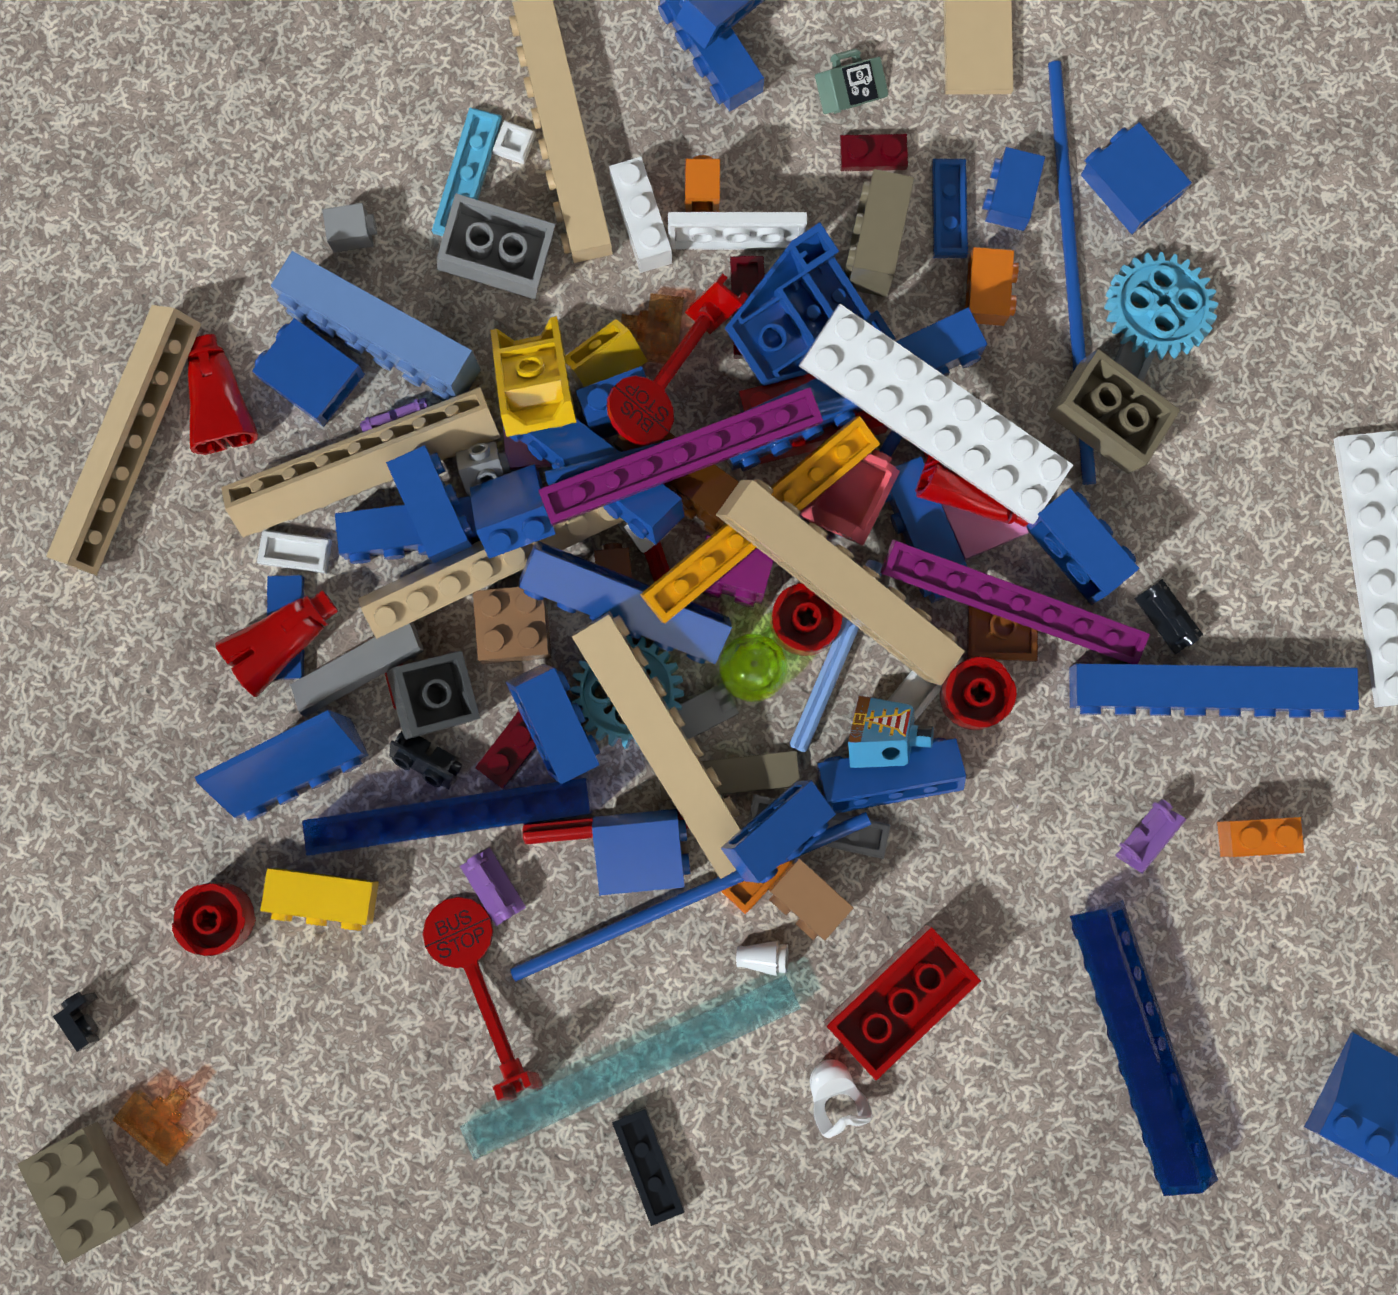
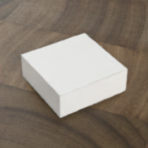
(514, 142)

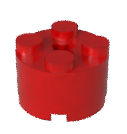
(787, 627)
(994, 684)
(193, 917)

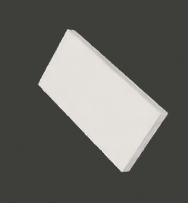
(734, 230)

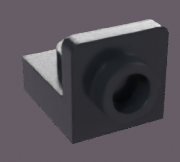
(77, 1027)

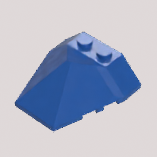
(793, 307)

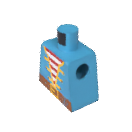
(885, 734)

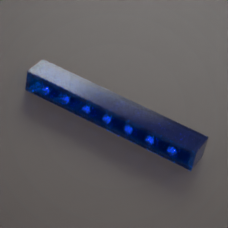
(447, 817)
(1143, 1049)

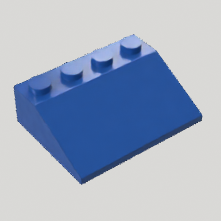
(285, 765)
(1361, 1104)

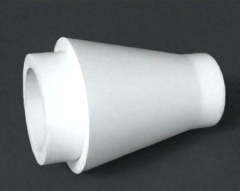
(764, 957)

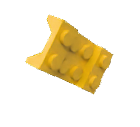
(532, 381)

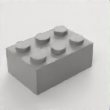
(495, 246)

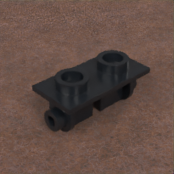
(1168, 616)
(435, 769)

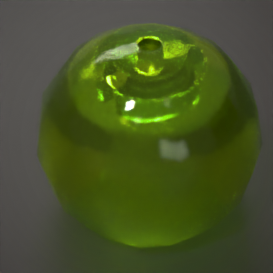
(750, 682)

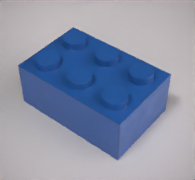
(1082, 546)
(554, 722)

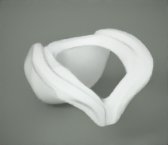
(834, 1079)

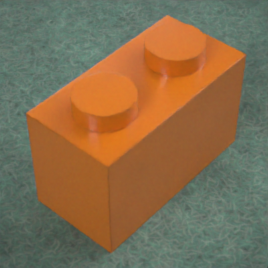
(702, 184)
(990, 285)
(1260, 837)

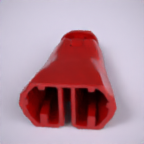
(215, 401)
(948, 488)
(270, 644)

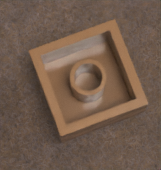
(510, 626)
(810, 899)

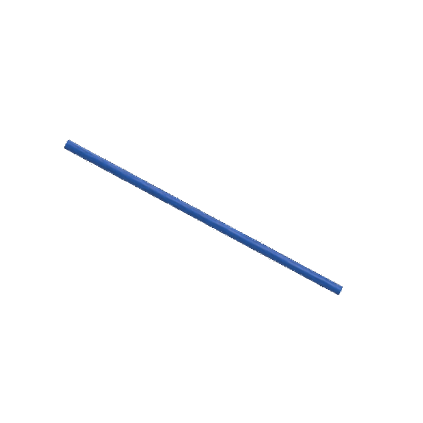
(1069, 243)

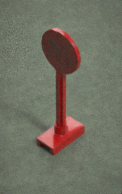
(640, 406)
(458, 937)

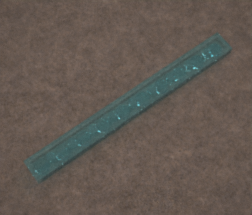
(629, 1067)

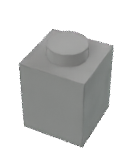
(349, 227)

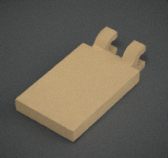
(978, 46)

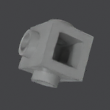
(481, 464)

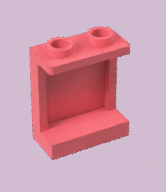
(854, 499)

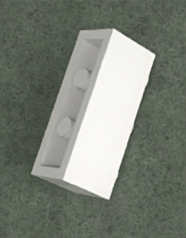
(640, 214)

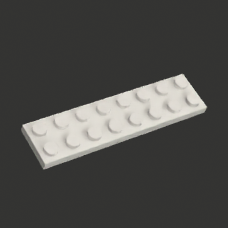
(935, 414)
(1370, 503)

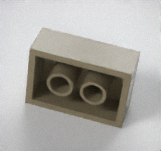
(878, 232)
(1113, 412)
(81, 1192)

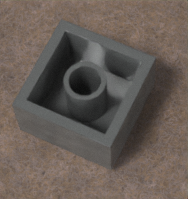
(433, 695)

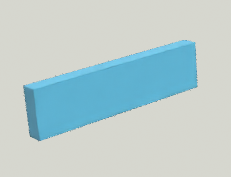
(469, 162)

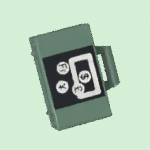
(851, 84)

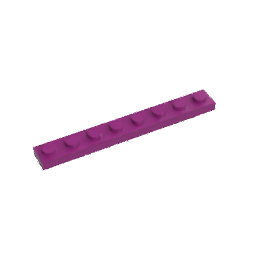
(680, 456)
(1014, 602)

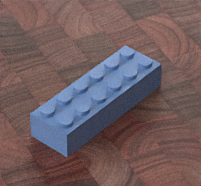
(375, 328)

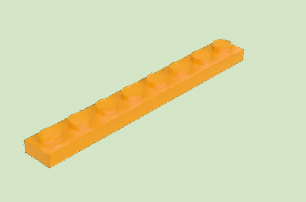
(728, 547)

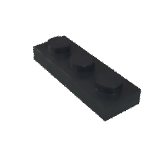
(648, 1166)

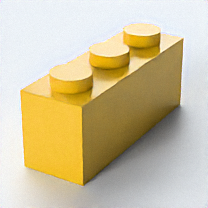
(319, 898)

